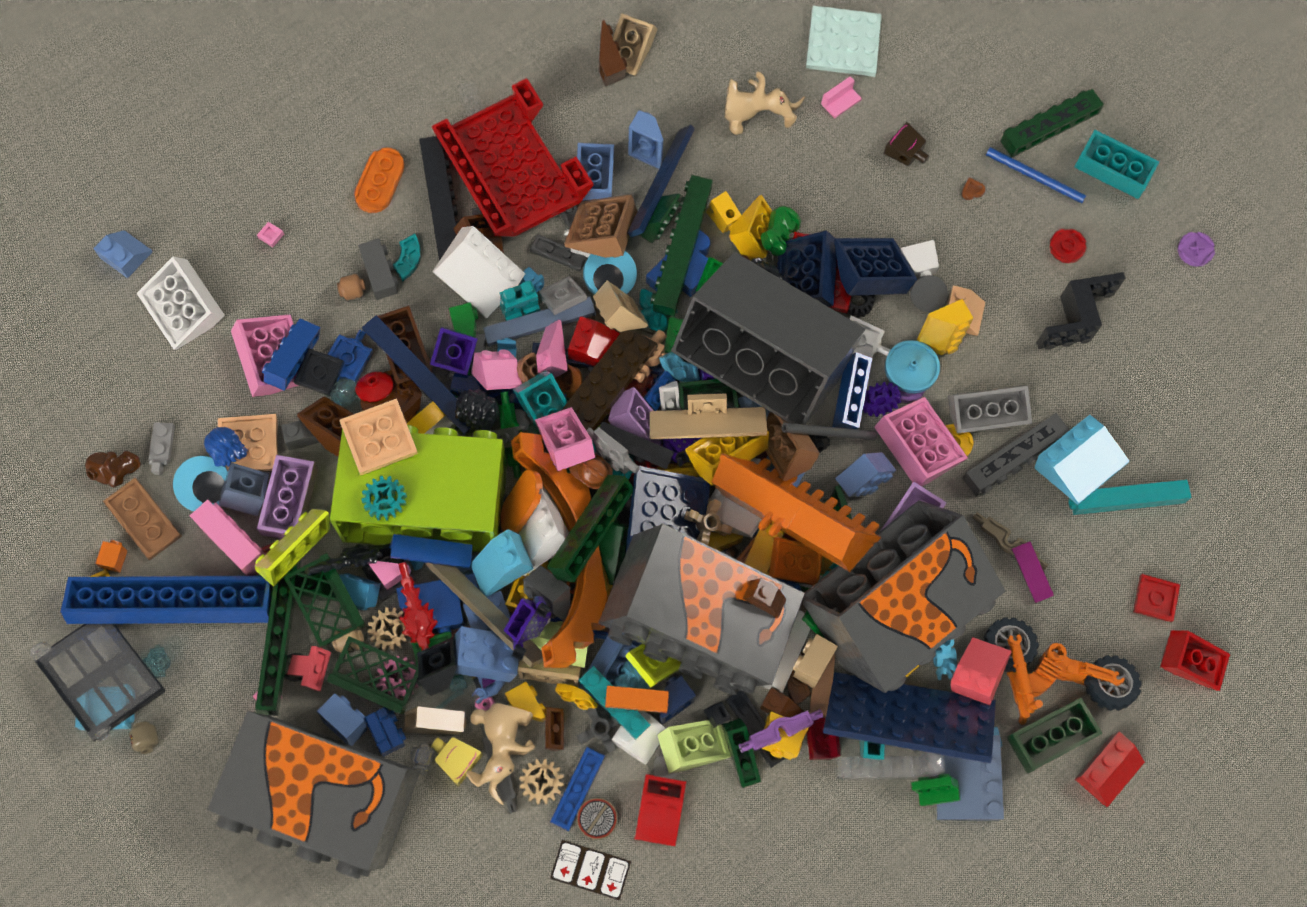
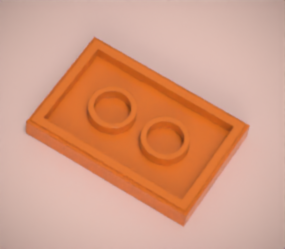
(794, 562)

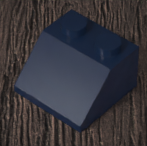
(679, 698)

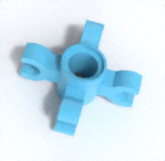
(945, 659)

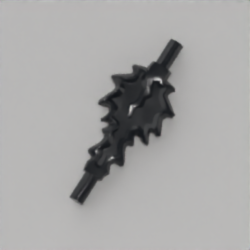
(356, 555)

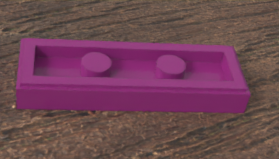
(1032, 572)

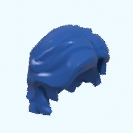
(224, 446)

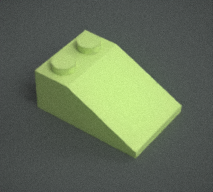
(692, 745)

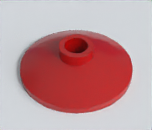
(374, 386)

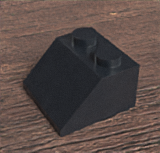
(437, 666)

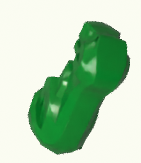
(781, 223)

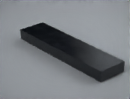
(744, 709)

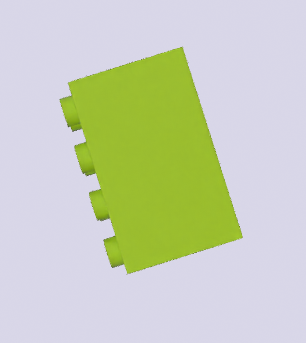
(450, 488)

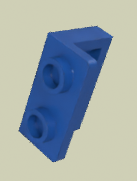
(653, 395)

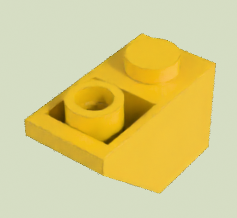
(524, 698)

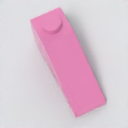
(551, 351)

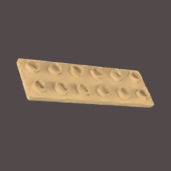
(708, 417)

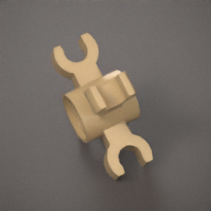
(711, 515)

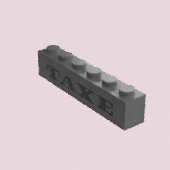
(1015, 455)

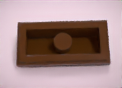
(554, 728)

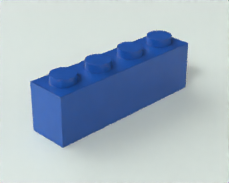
(292, 351)
(852, 392)

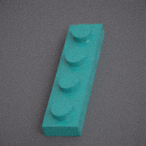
(630, 720)

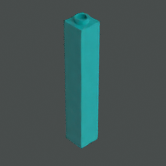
(1133, 497)

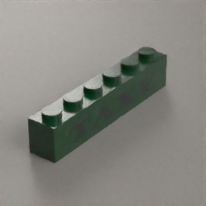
(1052, 122)
(590, 528)

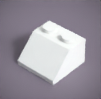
(645, 745)

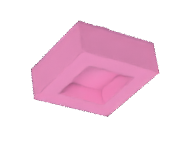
(270, 234)

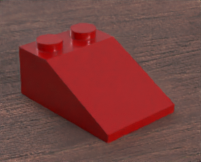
(590, 341)
(1195, 659)

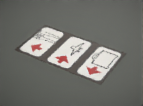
(590, 870)

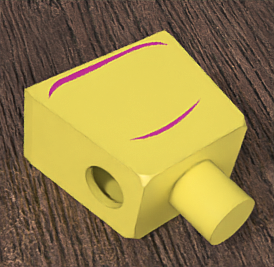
(456, 758)

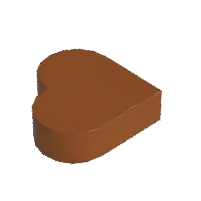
(973, 189)

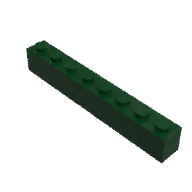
(682, 245)
(276, 647)

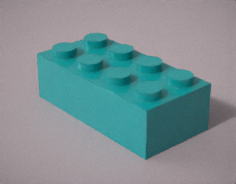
(1116, 164)

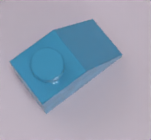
(361, 590)

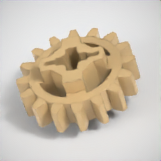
(382, 633)
(551, 783)

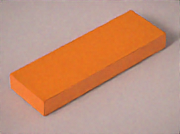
(636, 699)

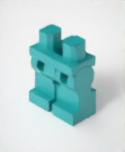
(519, 299)

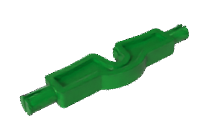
(508, 420)

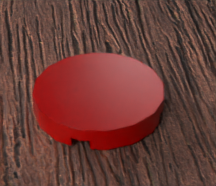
(1067, 245)

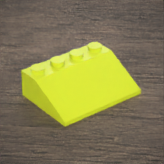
(293, 546)

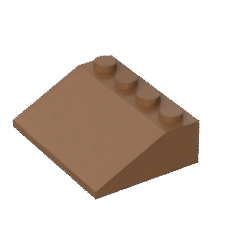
(602, 226)

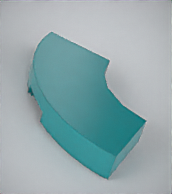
(409, 257)

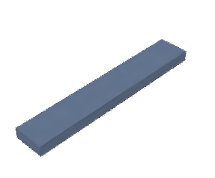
(536, 322)

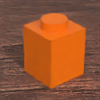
(111, 556)

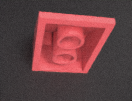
(980, 671)

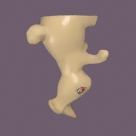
(744, 105)
(501, 729)

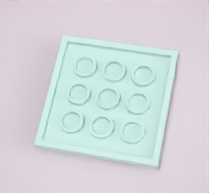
(843, 41)

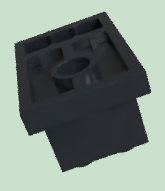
(1080, 311)

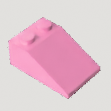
(565, 438)

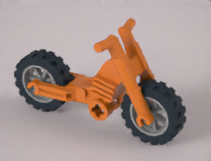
(1099, 677)

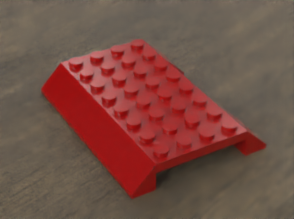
(510, 165)

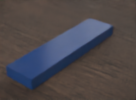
(577, 788)

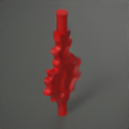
(417, 618)

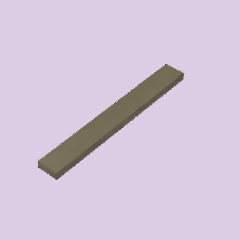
(483, 608)

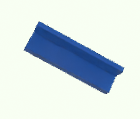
(431, 551)

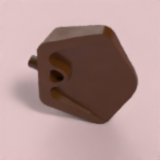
(407, 395)

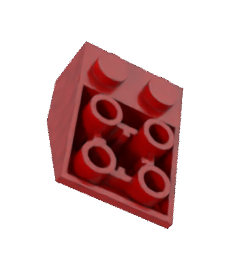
(660, 810)

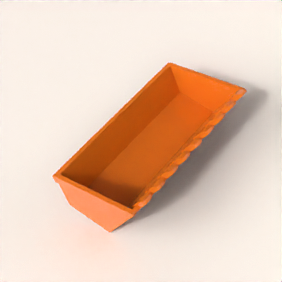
(795, 511)

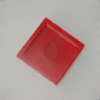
(1156, 598)

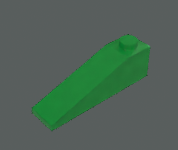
(463, 321)

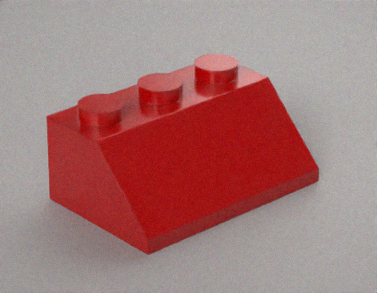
(1111, 769)

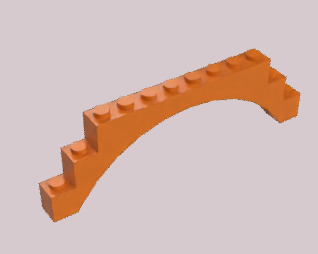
(590, 590)

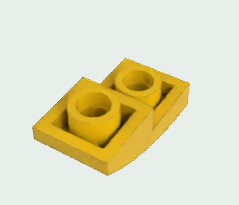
(427, 418)
(572, 693)

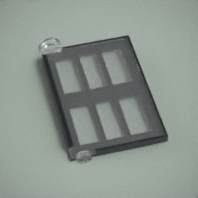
(98, 676)

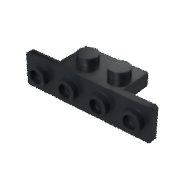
(638, 447)

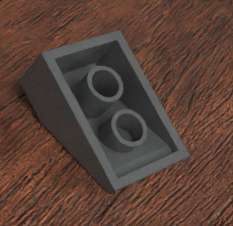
(553, 591)

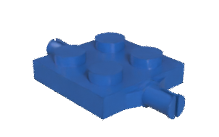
(353, 353)

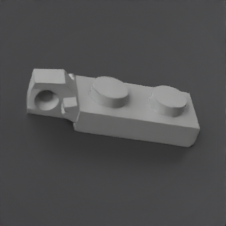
(161, 446)

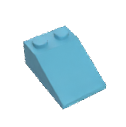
(501, 562)

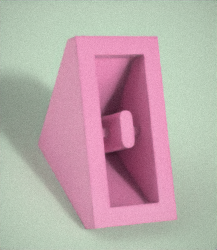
(387, 573)

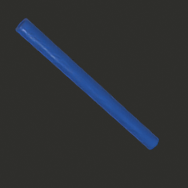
(1034, 174)

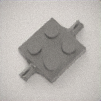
(612, 451)

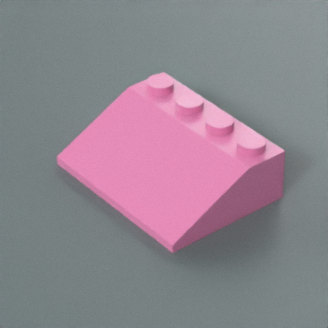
(255, 344)
(920, 441)

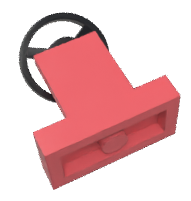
(310, 668)

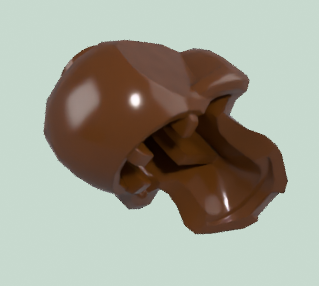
(109, 468)

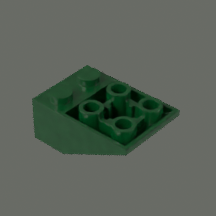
(661, 217)

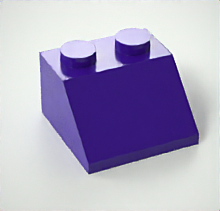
(453, 350)

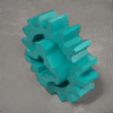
(378, 491)

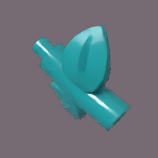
(655, 320)

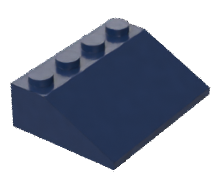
(811, 265)
(873, 266)

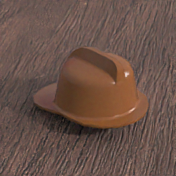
(570, 381)
(592, 471)

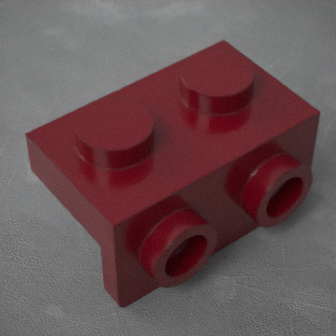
(822, 745)

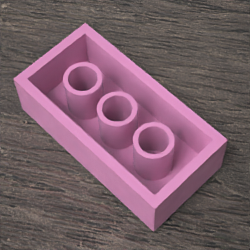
(228, 536)

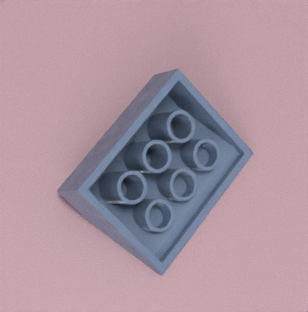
(978, 787)

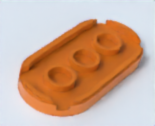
(379, 180)
(521, 501)

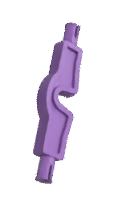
(789, 725)

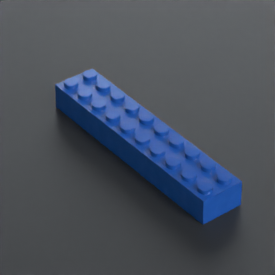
(167, 600)

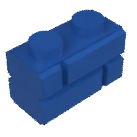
(384, 731)

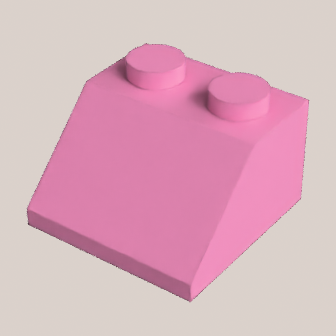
(496, 370)

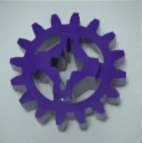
(881, 399)

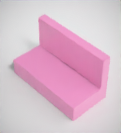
(840, 98)

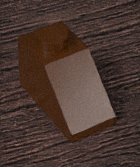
(765, 596)
(780, 704)

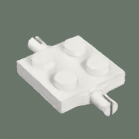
(871, 339)

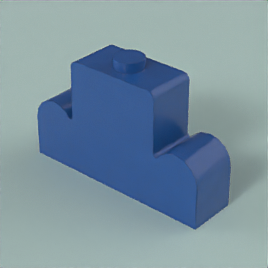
(695, 269)
(443, 600)

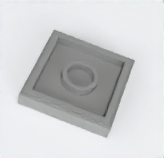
(562, 295)

